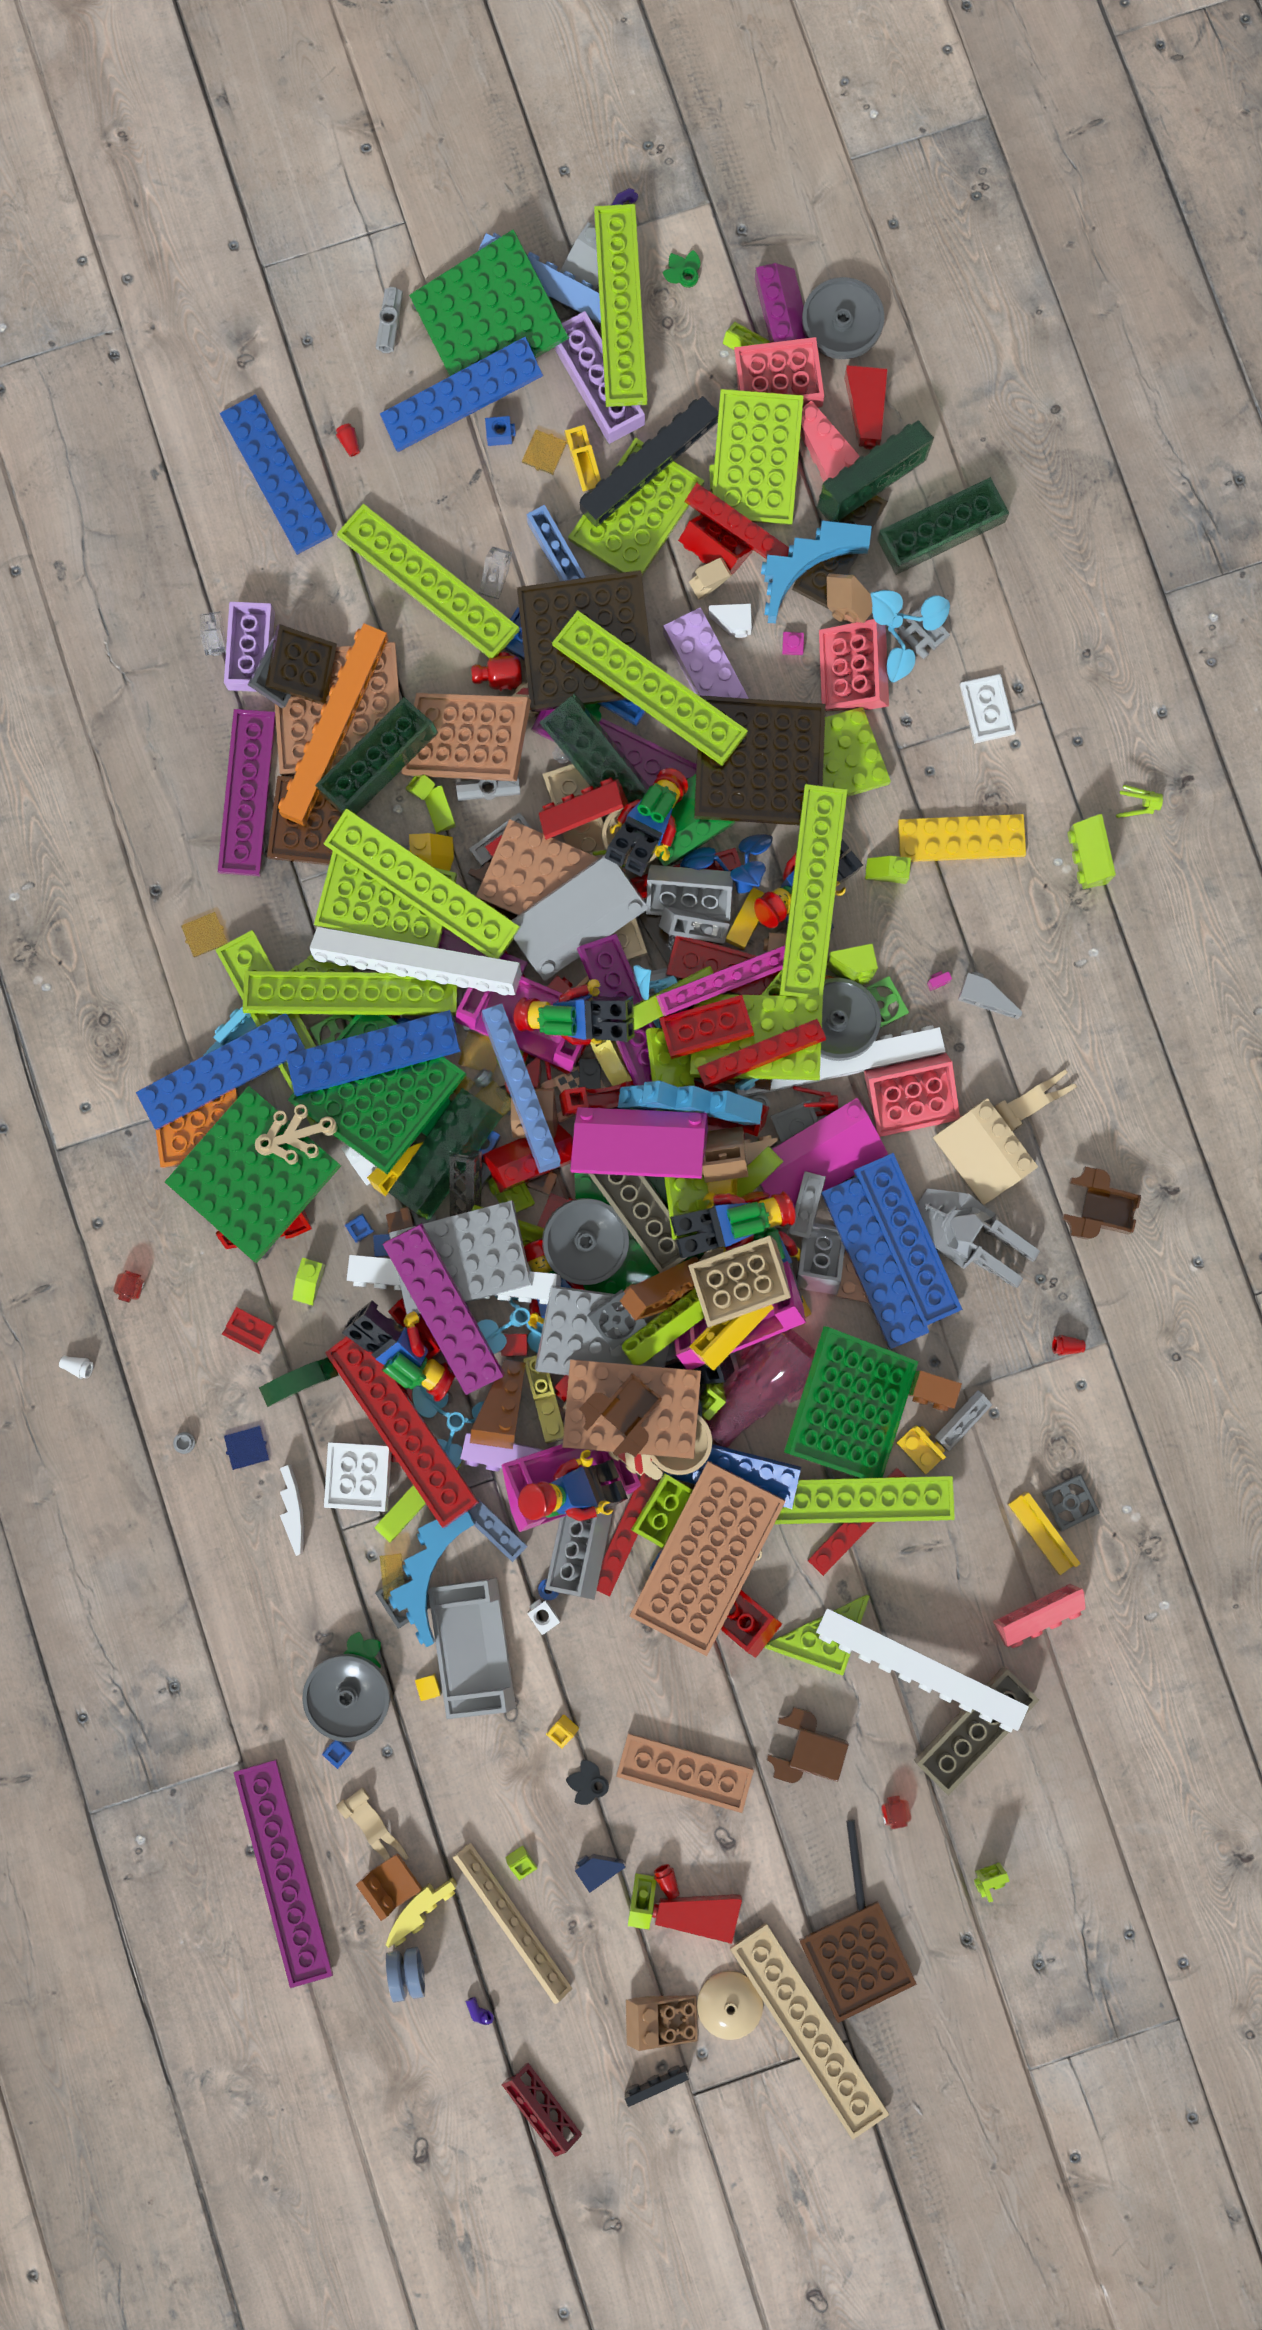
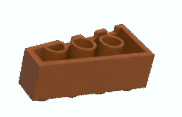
(659, 1291)
(499, 1413)

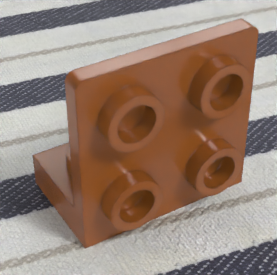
(388, 1886)

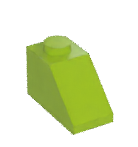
(888, 869)
(308, 1281)
(642, 1901)

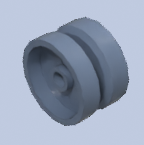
(405, 1974)

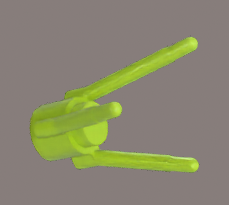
(1151, 801)

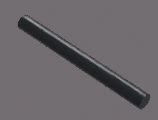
(856, 1867)

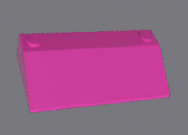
(536, 1043)
(639, 1142)
(828, 1149)
(781, 1318)
(542, 1467)

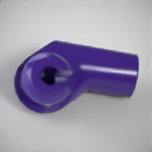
(626, 195)
(479, 2014)

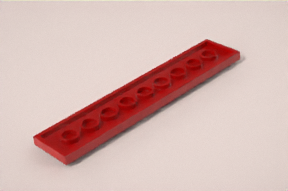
(403, 1432)

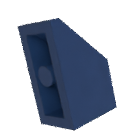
(597, 1869)

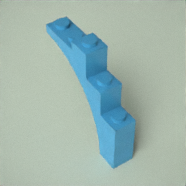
(830, 541)
(666, 1097)
(420, 1567)

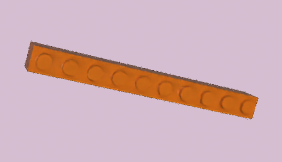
(334, 723)

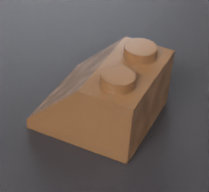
(848, 598)
(548, 1105)

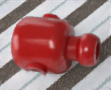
(501, 672)

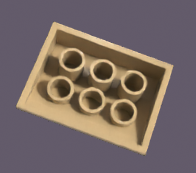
(985, 1151)
(740, 1281)

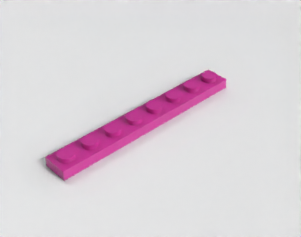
(721, 981)

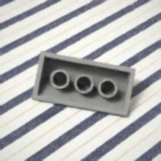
(691, 890)
(578, 1556)

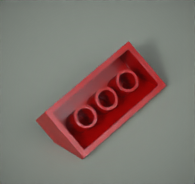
(582, 808)
(515, 1163)

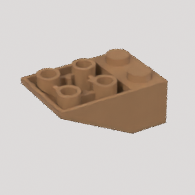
(725, 1155)
(660, 2021)

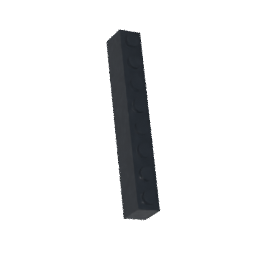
(648, 461)

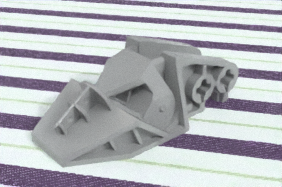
(954, 1223)

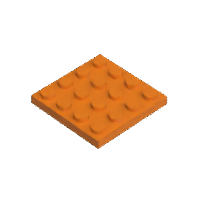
(182, 1135)

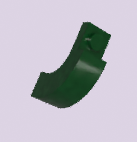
(297, 1381)

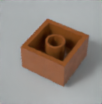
(934, 1389)

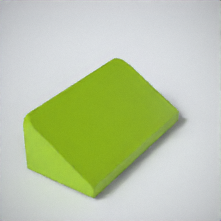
(741, 336)
(439, 810)

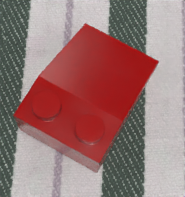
(750, 1624)

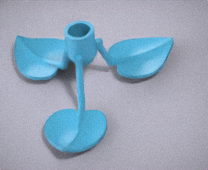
(886, 610)
(642, 979)
(518, 1318)
(428, 1408)

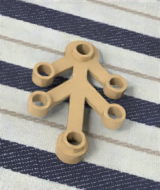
(292, 1135)

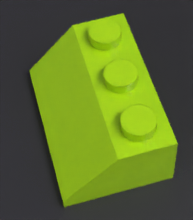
(1091, 852)
(854, 963)
(662, 1510)

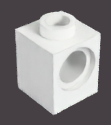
(543, 1626)

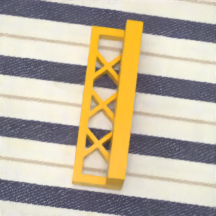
(1043, 1533)

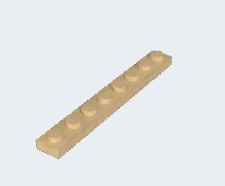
(512, 1923)

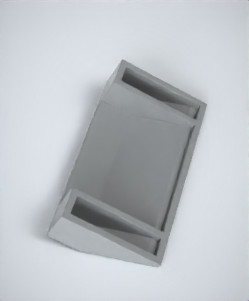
(575, 914)
(472, 1648)

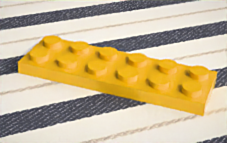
(962, 837)

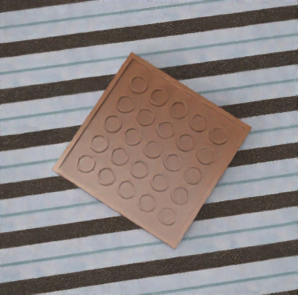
(298, 717)

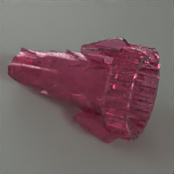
(772, 1372)

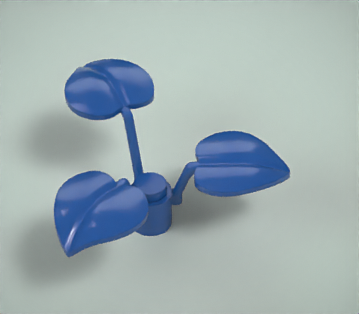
(744, 876)

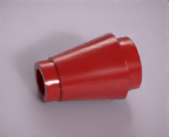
(347, 436)
(1067, 1345)
(667, 1880)

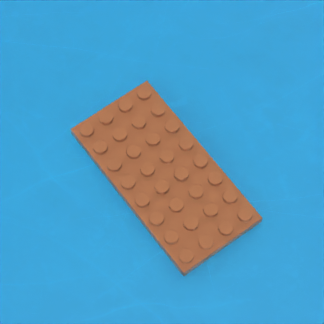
(707, 1558)

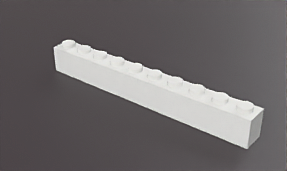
(416, 961)
(884, 1052)
(383, 1273)
(922, 1670)

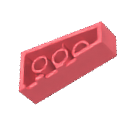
(825, 443)

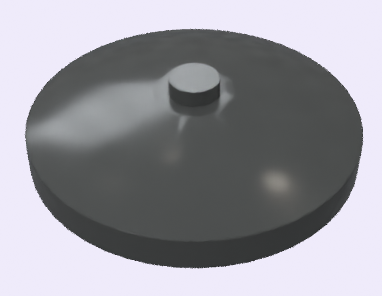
(843, 317)
(848, 1019)
(585, 1241)
(346, 1697)

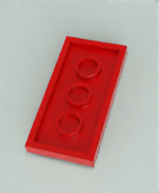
(706, 1026)

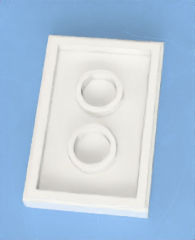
(987, 708)

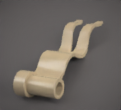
(1031, 1102)
(369, 1822)

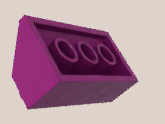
(780, 302)

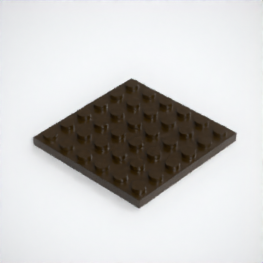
(545, 609)
(770, 765)

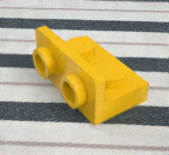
(921, 1448)

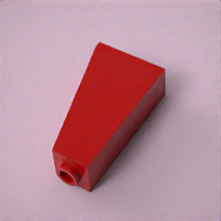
(867, 397)
(700, 1915)

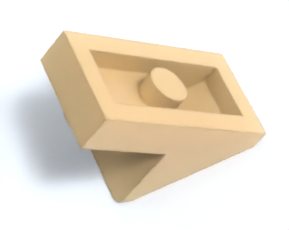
(709, 578)

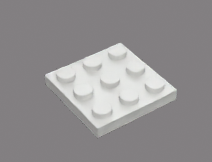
(357, 1477)

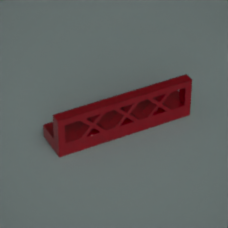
(540, 2117)

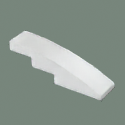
(293, 1518)

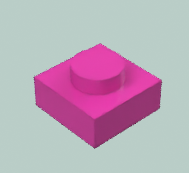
(792, 643)
(938, 980)

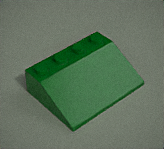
(691, 832)

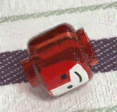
(128, 1286)
(896, 1812)

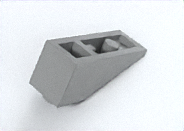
(693, 925)
(984, 994)

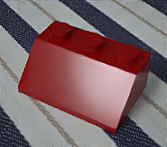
(713, 542)

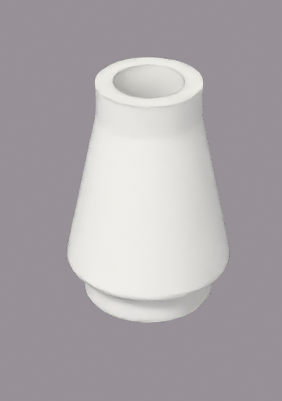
(77, 1366)

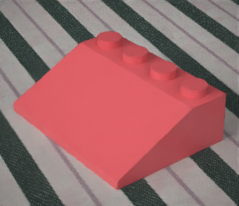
(781, 369)
(854, 666)
(912, 1094)
(1040, 1614)

